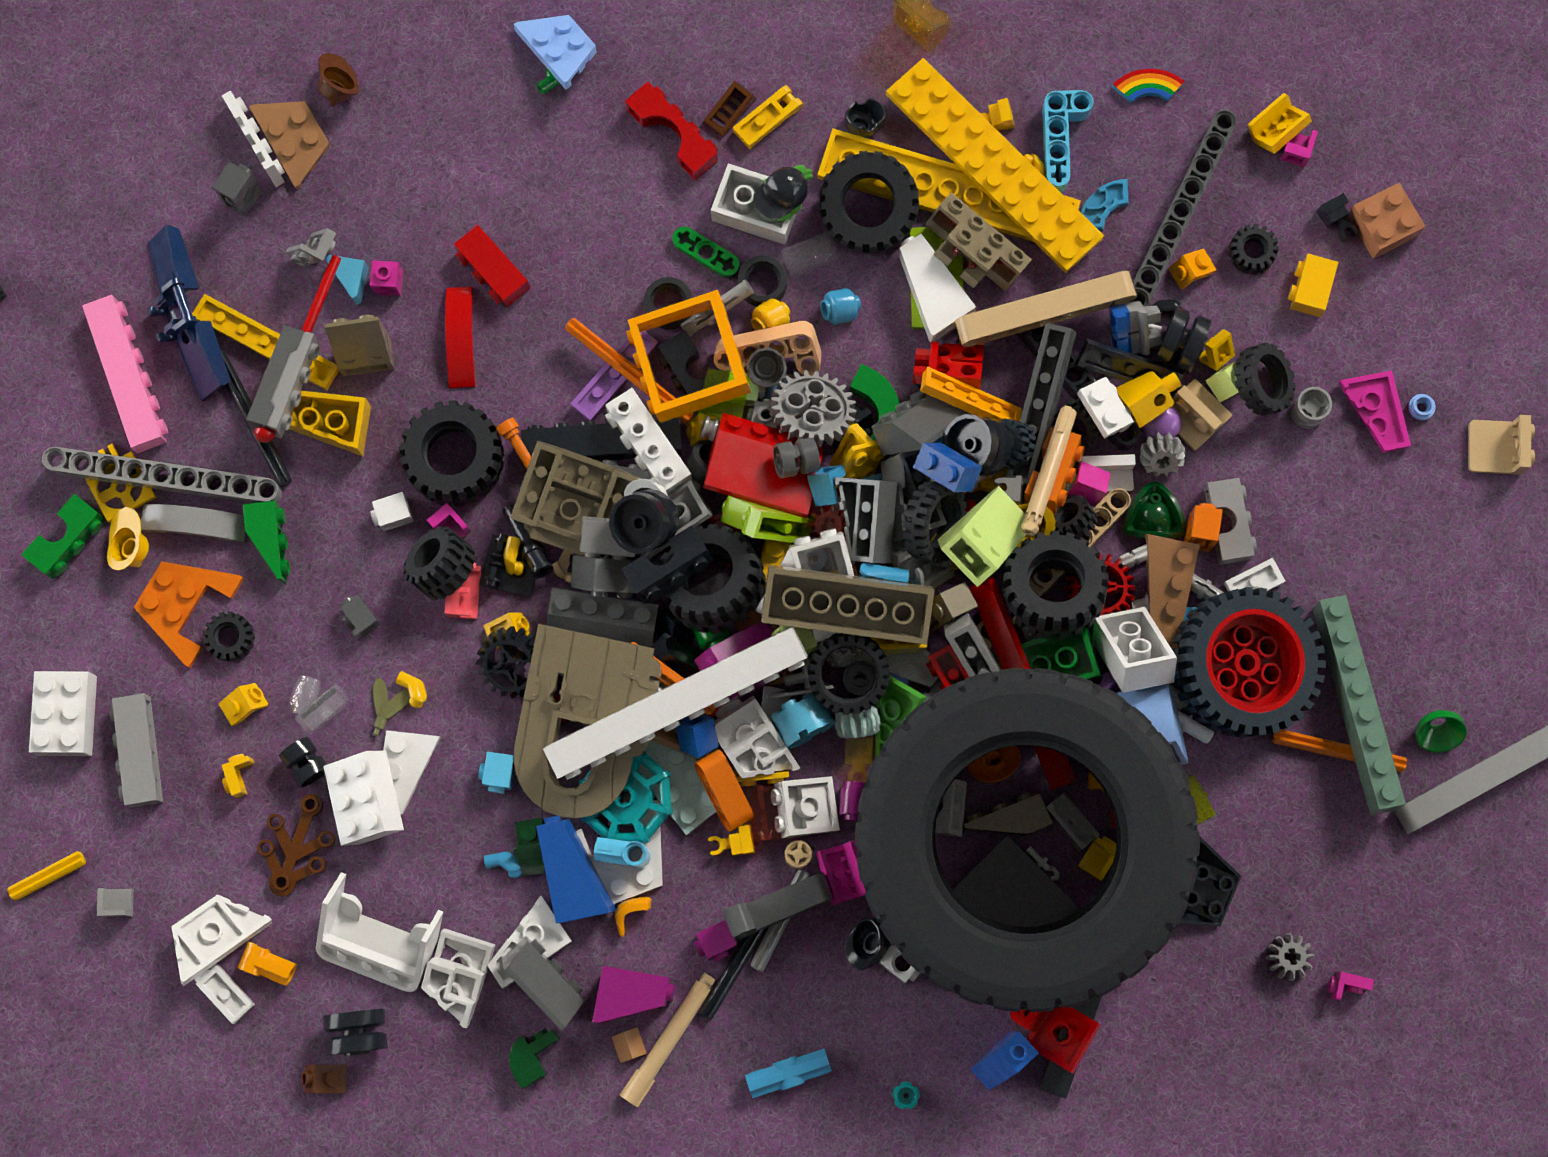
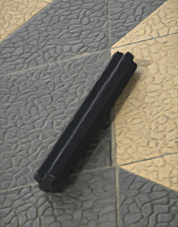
(730, 975)

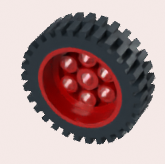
(1289, 658)

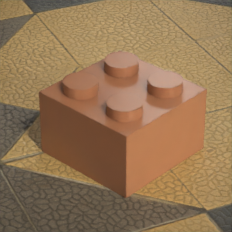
(1386, 220)

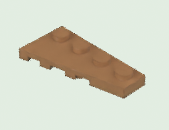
(1169, 582)

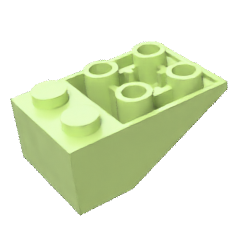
(984, 536)

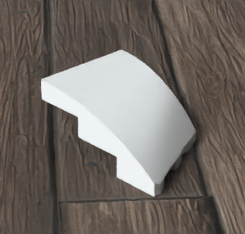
(752, 741)
(457, 984)

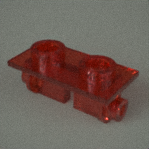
(764, 813)

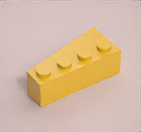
(333, 419)

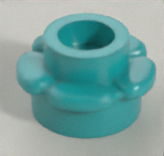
(900, 1101)

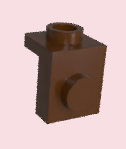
(324, 1078)

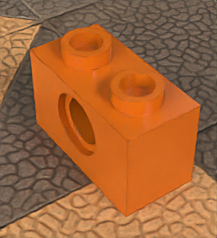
(1203, 526)

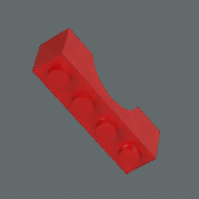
(651, 108)

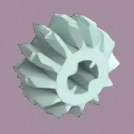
(857, 725)

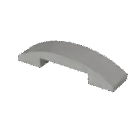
(193, 521)

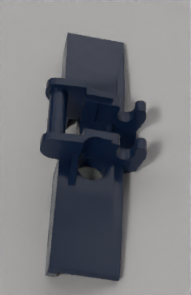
(174, 279)

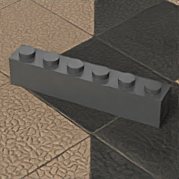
(1045, 392)

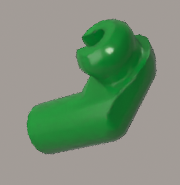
(547, 83)

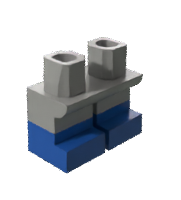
(1130, 327)

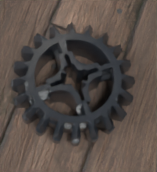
(497, 672)

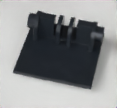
(495, 574)

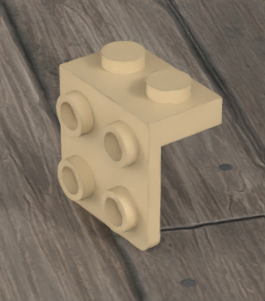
(1501, 446)

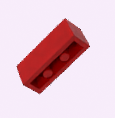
(491, 266)

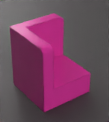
(1299, 149)
(1090, 483)
(448, 518)

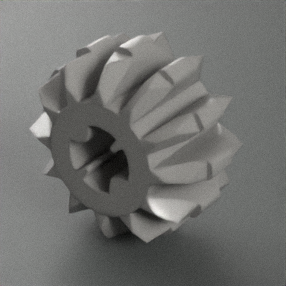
(1162, 454)
(1295, 949)

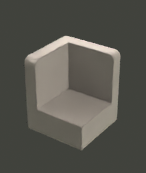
(115, 902)

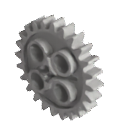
(812, 408)

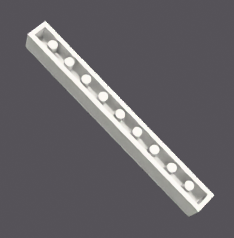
(676, 702)

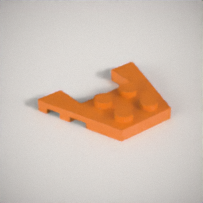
(172, 599)

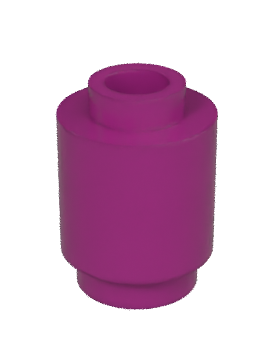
(849, 800)

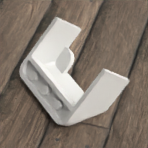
(373, 946)

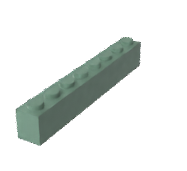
(1358, 706)

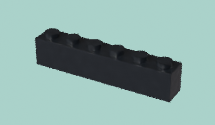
(595, 440)

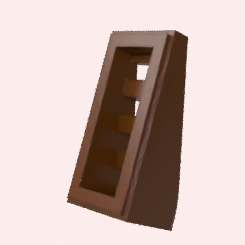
(734, 88)

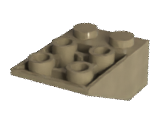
(360, 345)

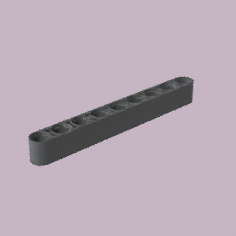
(1184, 202)

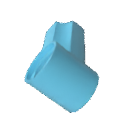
(619, 852)

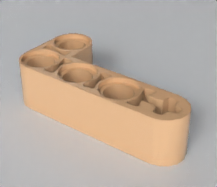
(790, 347)

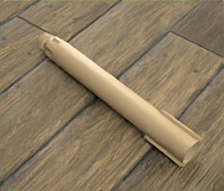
(1048, 470)
(643, 1078)

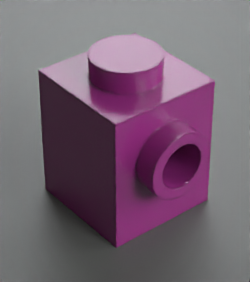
(715, 941)

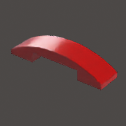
(459, 337)

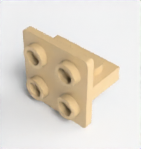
(1199, 414)

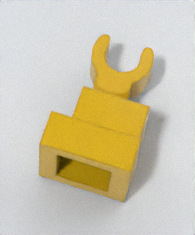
(1000, 115)
(739, 843)

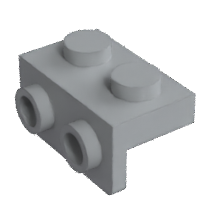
(317, 247)

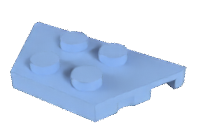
(558, 45)

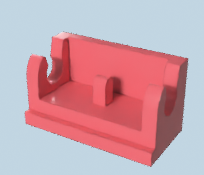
(465, 600)

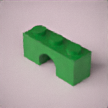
(81, 522)

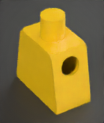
(1148, 396)

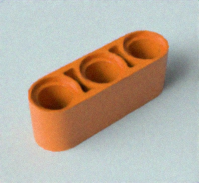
(723, 790)

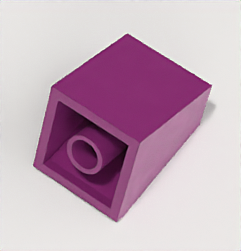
(734, 645)
(630, 993)

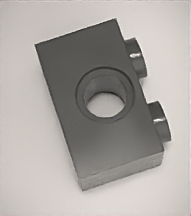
(237, 188)

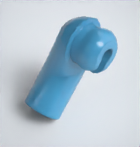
(506, 861)

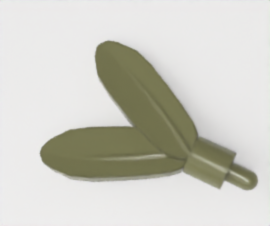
(386, 709)

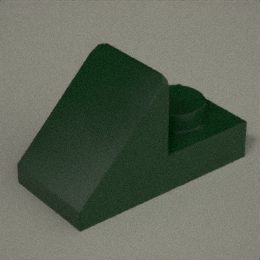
(528, 850)

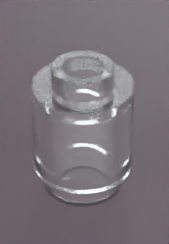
(304, 693)

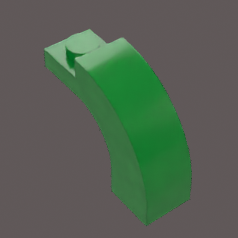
(875, 390)

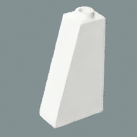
(933, 288)

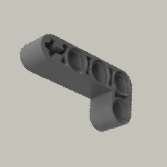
(778, 906)

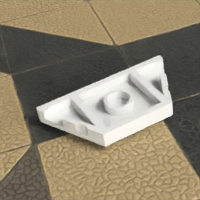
(213, 934)

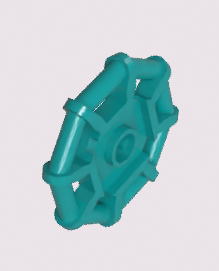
(638, 806)

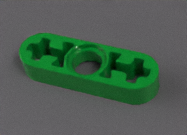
(704, 242)

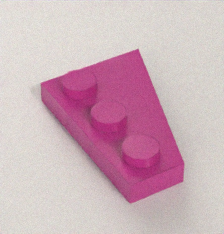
(1379, 408)

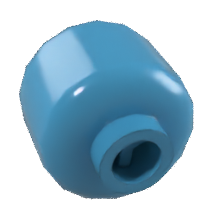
(840, 306)

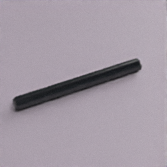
(244, 404)

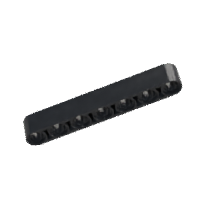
(1073, 387)

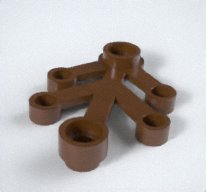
(294, 849)

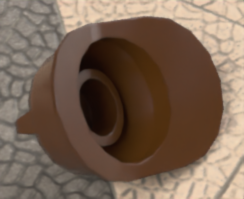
(336, 79)

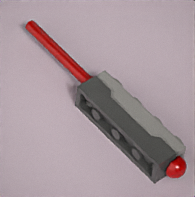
(288, 369)

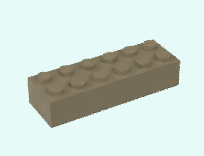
(847, 604)

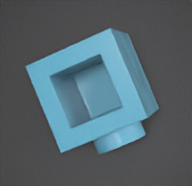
(497, 772)

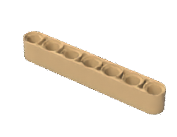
(1045, 308)

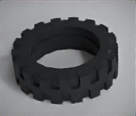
(1249, 383)

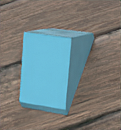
(352, 275)

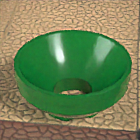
(1441, 737)

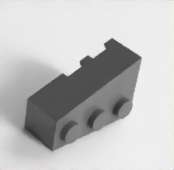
(908, 479)
(602, 576)

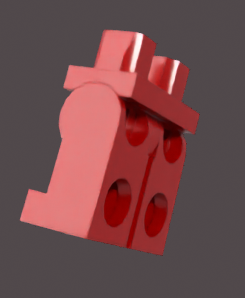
(952, 360)

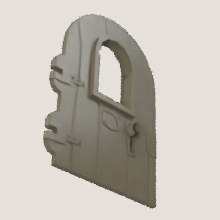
(597, 682)

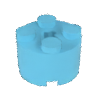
(801, 720)

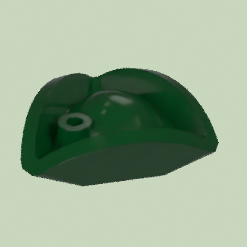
(1155, 513)

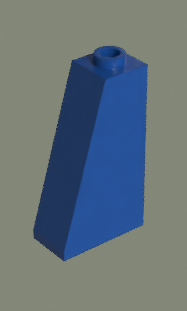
(570, 874)
(1004, 1060)

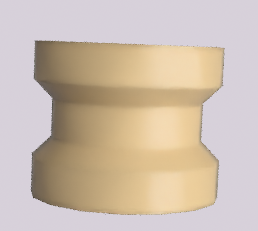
(799, 850)

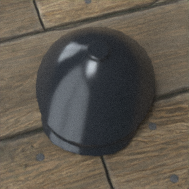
(866, 944)

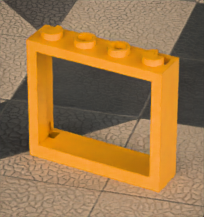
(701, 399)

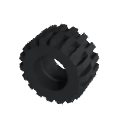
(439, 563)

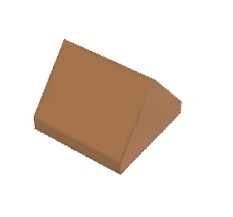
(629, 1045)

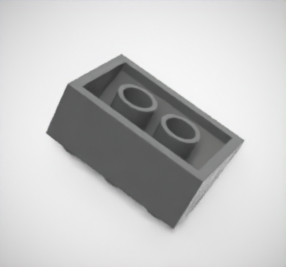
(914, 423)
(543, 981)

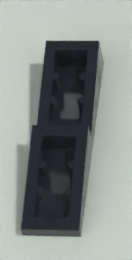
(1055, 1078)

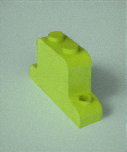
(763, 521)

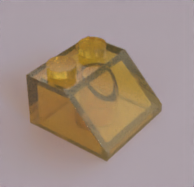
(921, 21)

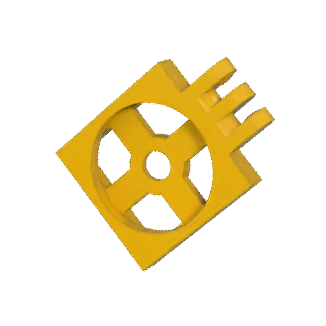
(146, 494)

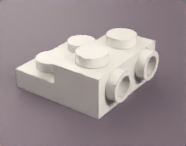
(805, 807)

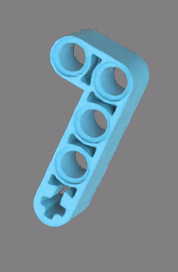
(1060, 142)

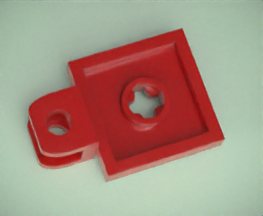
(1044, 1037)

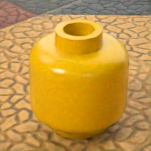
(770, 314)

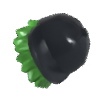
(783, 192)

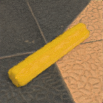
(46, 876)

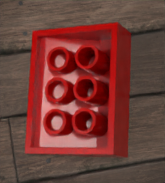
(745, 468)

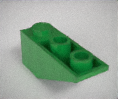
(264, 527)

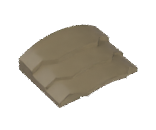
(562, 490)

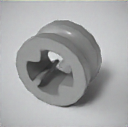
(709, 428)

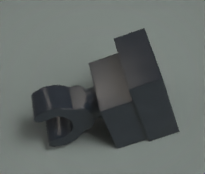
(1335, 213)

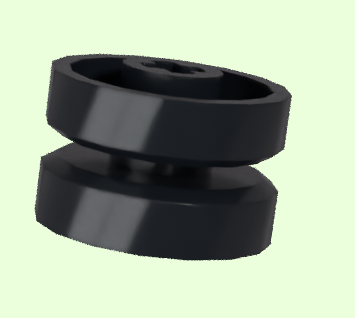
(1183, 340)
(980, 440)
(644, 521)
(355, 1032)

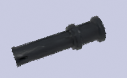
(531, 550)

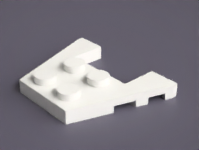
(626, 881)

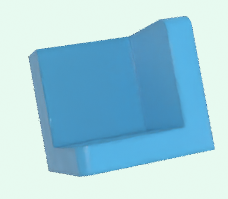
(823, 485)

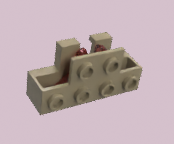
(976, 240)

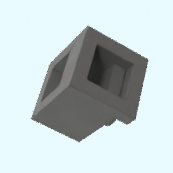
(358, 616)

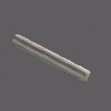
(773, 935)

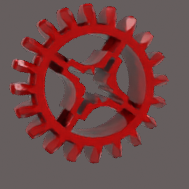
(1113, 588)

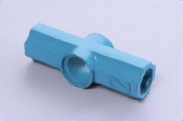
(788, 1073)

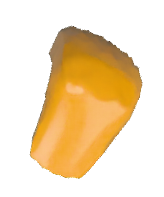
(628, 906)

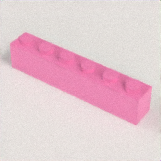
(124, 373)

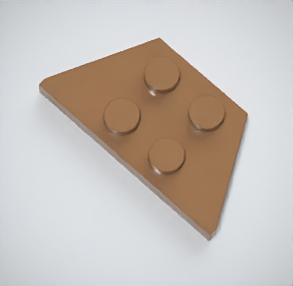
(293, 136)

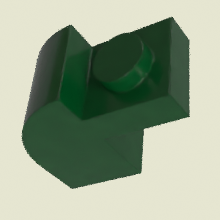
(524, 1060)

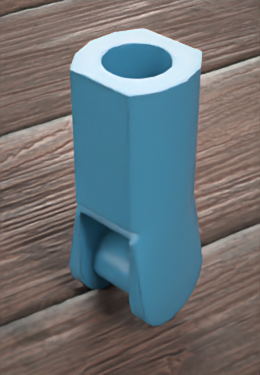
(876, 571)

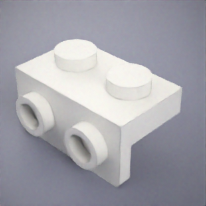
(1105, 407)

